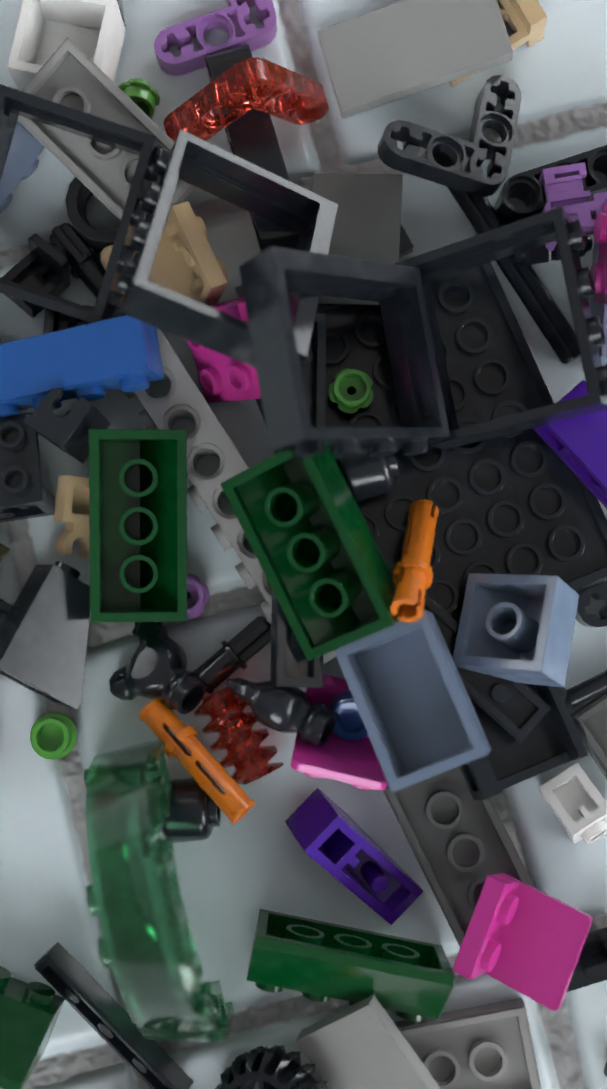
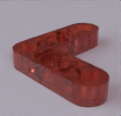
(246, 86)

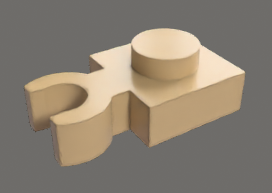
(73, 509)

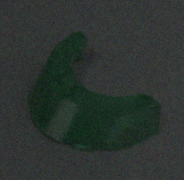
(142, 900)

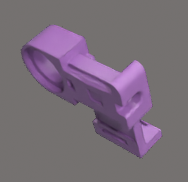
(565, 188)

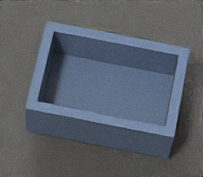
(412, 701)

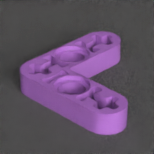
(231, 19)

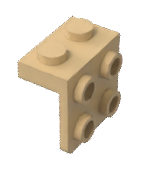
(185, 258)

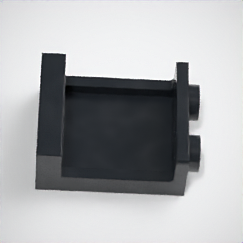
(550, 744)

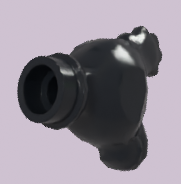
(158, 671)
(286, 710)

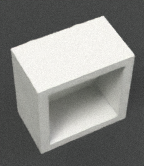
(45, 24)

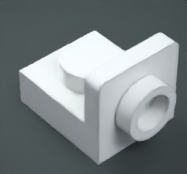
(577, 804)

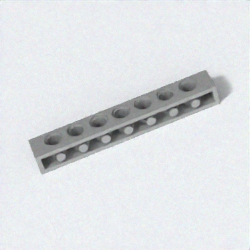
(206, 439)

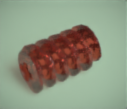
(237, 736)

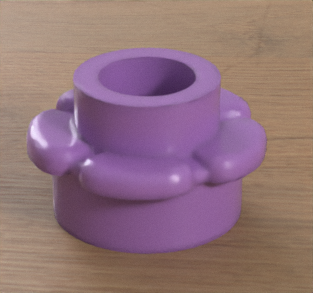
(199, 596)

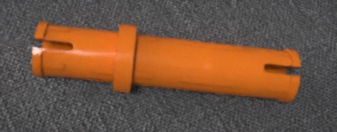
(414, 571)
(159, 719)

